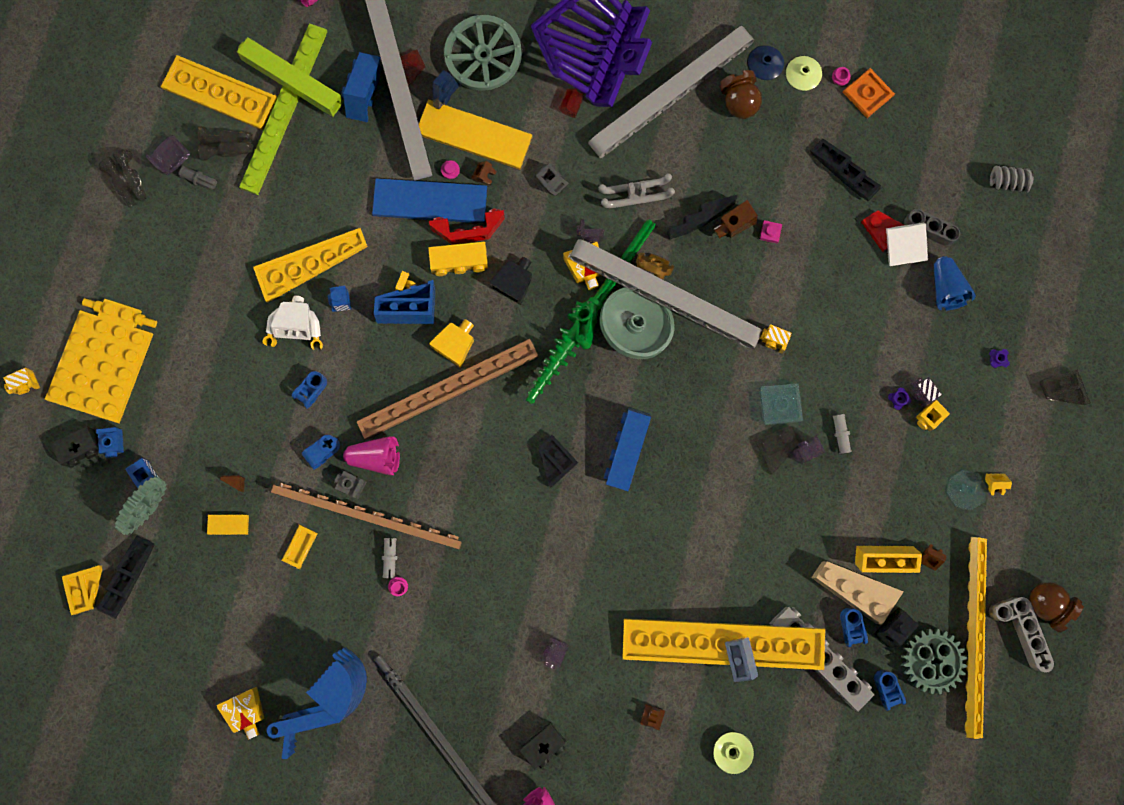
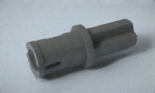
(197, 178)

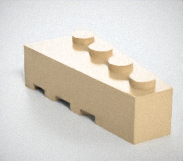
(862, 593)

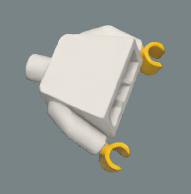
(293, 321)

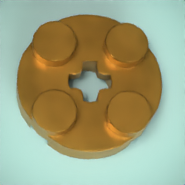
(654, 264)

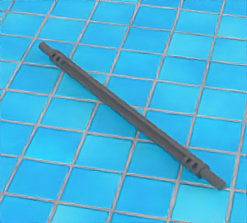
(434, 733)

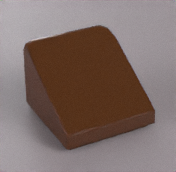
(235, 481)

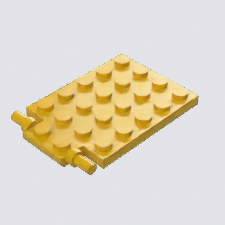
(101, 360)

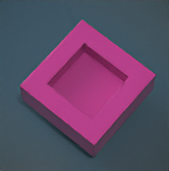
(770, 232)

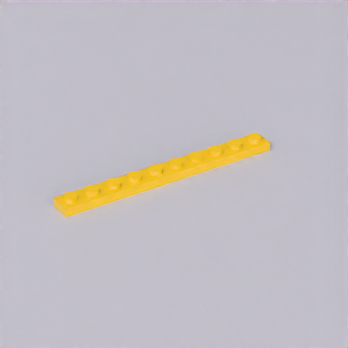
(976, 644)

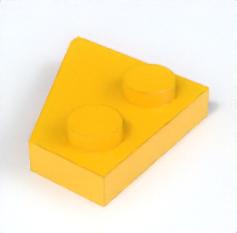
(82, 589)

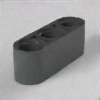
(941, 227)

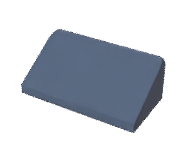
(741, 659)

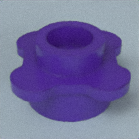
(995, 362)
(905, 399)

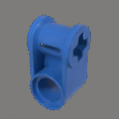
(309, 390)
(319, 452)
(854, 631)
(891, 692)

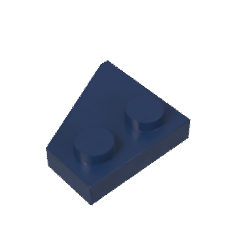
(443, 88)

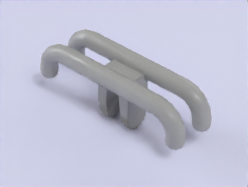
(636, 192)

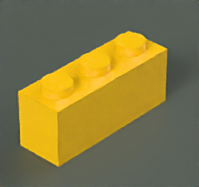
(458, 258)
(888, 559)

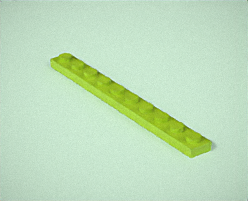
(281, 113)

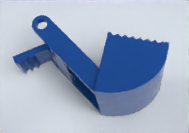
(337, 694)

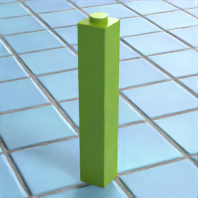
(290, 76)

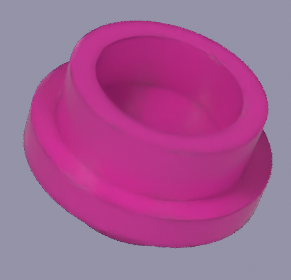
(841, 76)
(450, 169)
(398, 586)

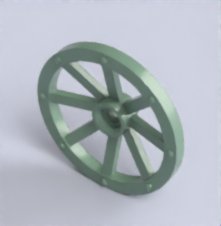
(483, 49)

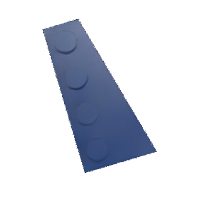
(628, 449)

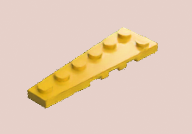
(293, 269)

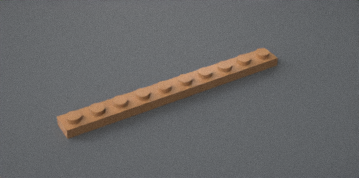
(447, 389)
(359, 513)

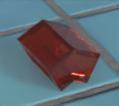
(571, 102)

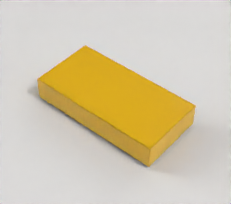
(227, 524)
(299, 546)

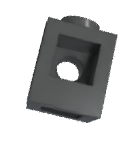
(556, 184)
(356, 487)

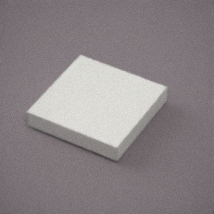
(907, 244)

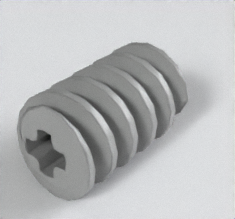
(1013, 177)

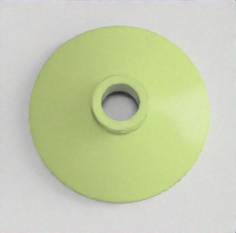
(800, 79)
(738, 762)

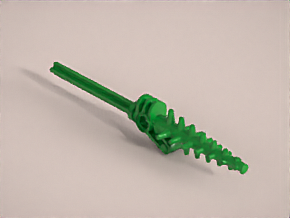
(584, 321)

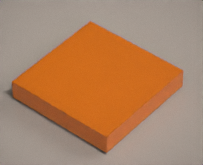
(868, 93)

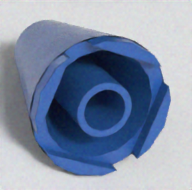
(951, 285)

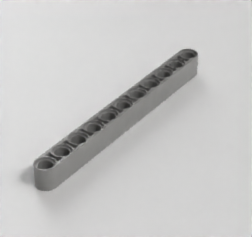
(399, 89)
(671, 90)
(665, 294)

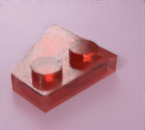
(412, 65)

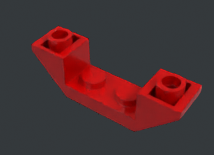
(478, 233)

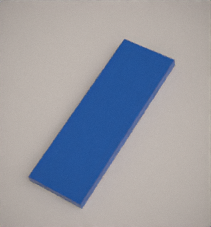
(429, 200)

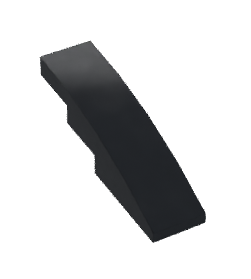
(845, 170)
(706, 214)
(125, 577)

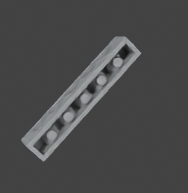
(862, 691)

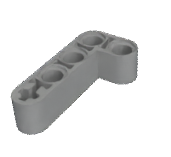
(1025, 635)

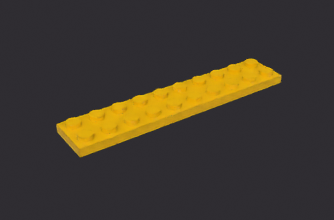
(706, 643)

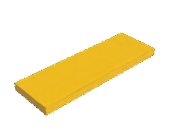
(219, 92)
(475, 135)

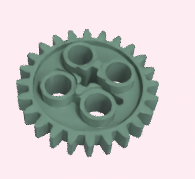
(140, 505)
(916, 663)

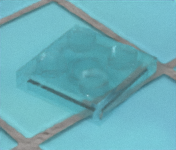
(781, 404)

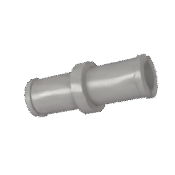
(842, 434)
(389, 557)

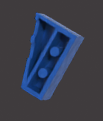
(360, 86)
(406, 306)

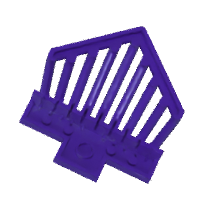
(619, 56)

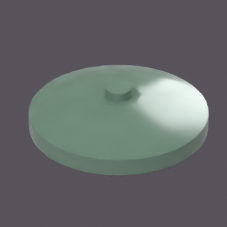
(636, 324)

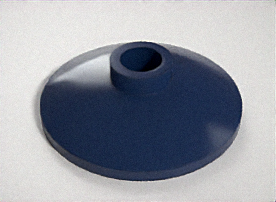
(763, 69)

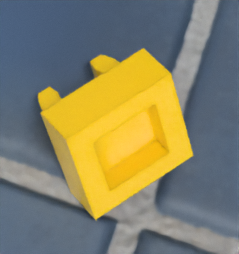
(403, 283)
(998, 481)

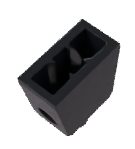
(513, 280)
(897, 627)

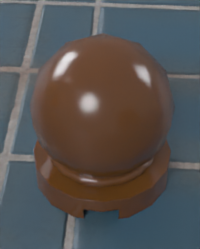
(742, 96)
(1054, 604)

